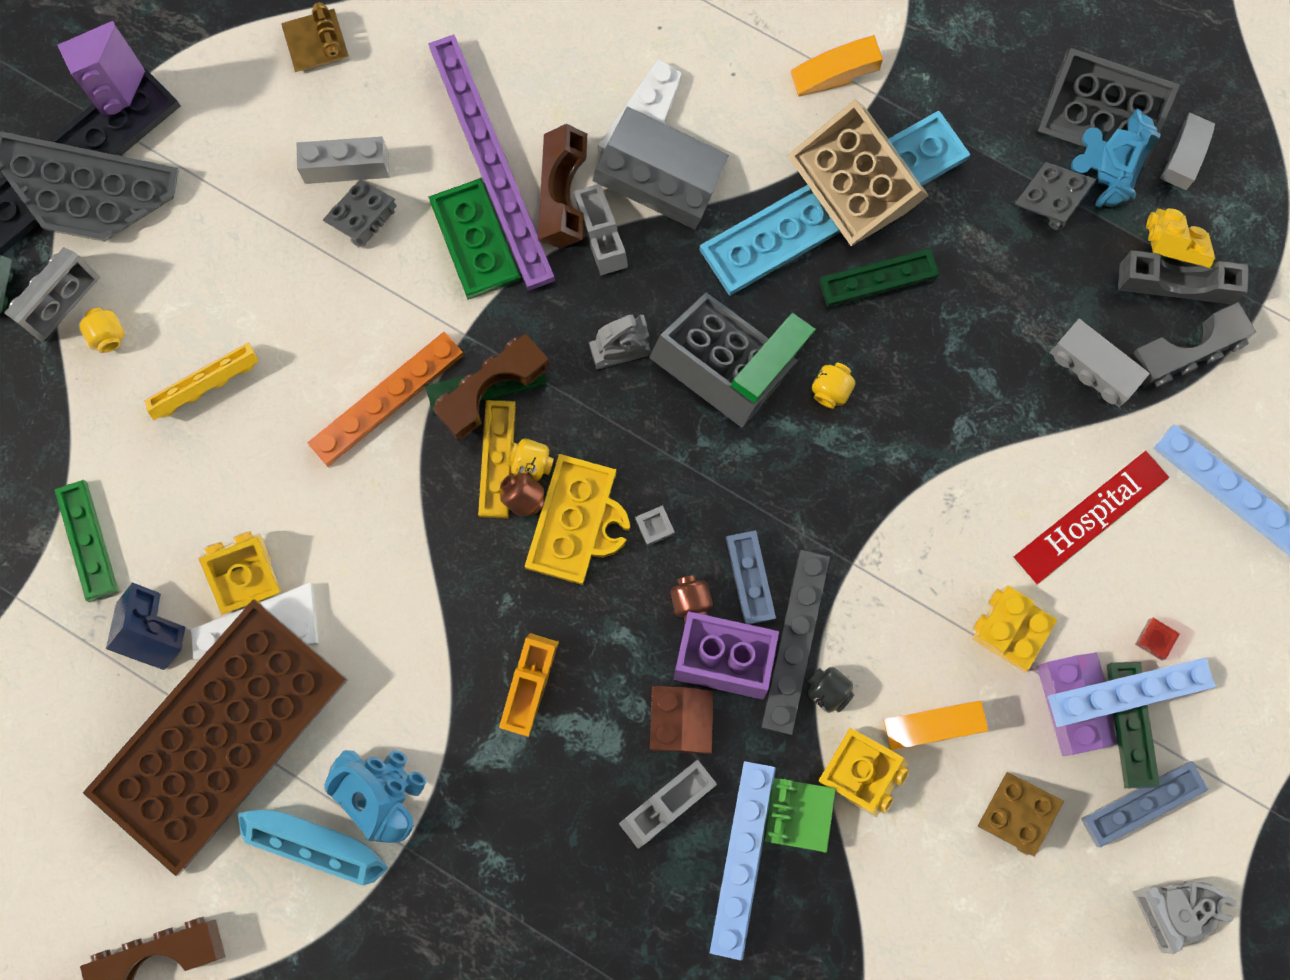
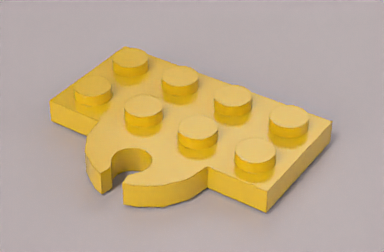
(576, 521)

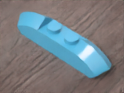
(311, 845)

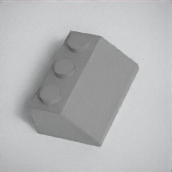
(52, 294)

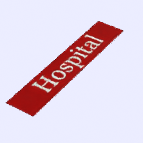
(1091, 517)

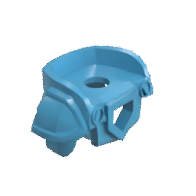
(1119, 158)
(378, 790)

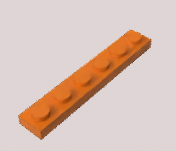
(385, 399)

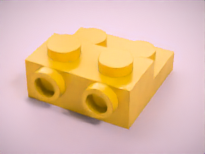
(1174, 239)
(239, 572)
(1013, 627)
(865, 772)

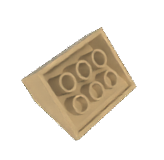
(857, 173)

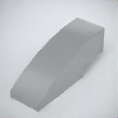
(1188, 151)
(601, 229)
(667, 804)

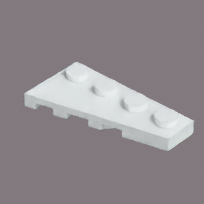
(652, 96)
(292, 608)

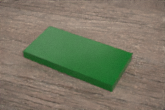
(474, 238)

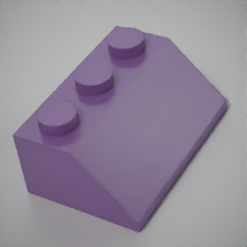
(104, 67)
(726, 655)
(1072, 674)

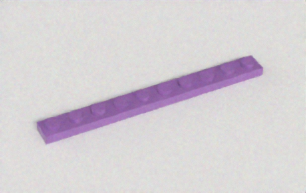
(491, 163)

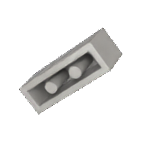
(343, 160)
(1099, 363)

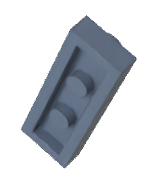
(750, 578)

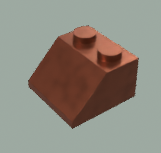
(681, 720)

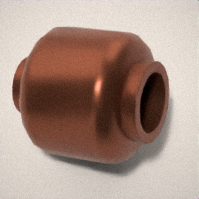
(522, 494)
(691, 596)

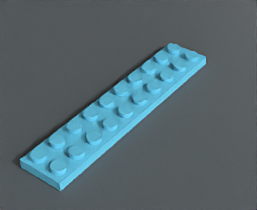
(802, 223)

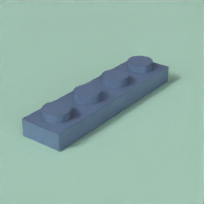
(1144, 804)

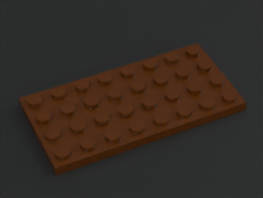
(215, 737)

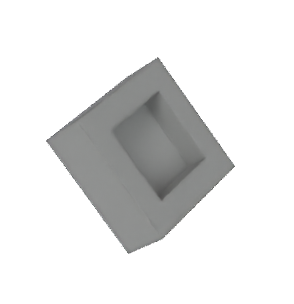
(654, 525)

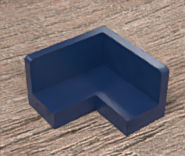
(140, 632)

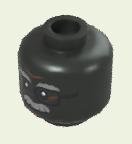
(830, 689)

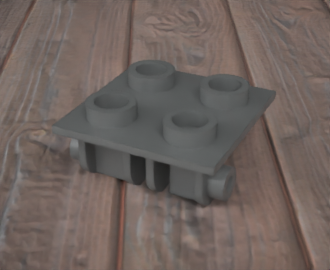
(1055, 193)
(360, 211)

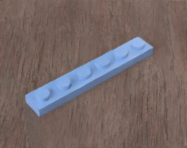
(1226, 486)
(1130, 692)
(742, 861)

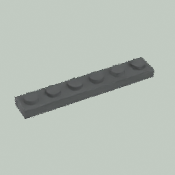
(795, 642)

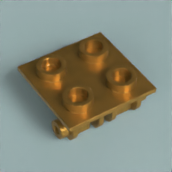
(315, 38)
(1020, 814)

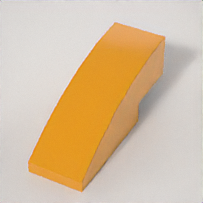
(837, 66)
(528, 684)
(936, 725)

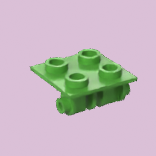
(800, 815)

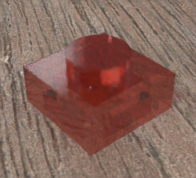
(1157, 639)

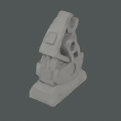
(620, 342)
(1180, 911)

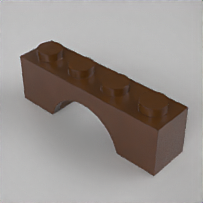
(562, 156)
(518, 362)
(189, 947)

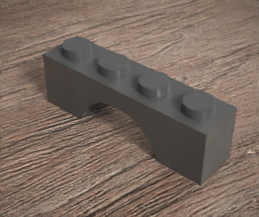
(1152, 275)
(1221, 332)

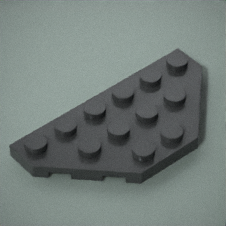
(82, 188)

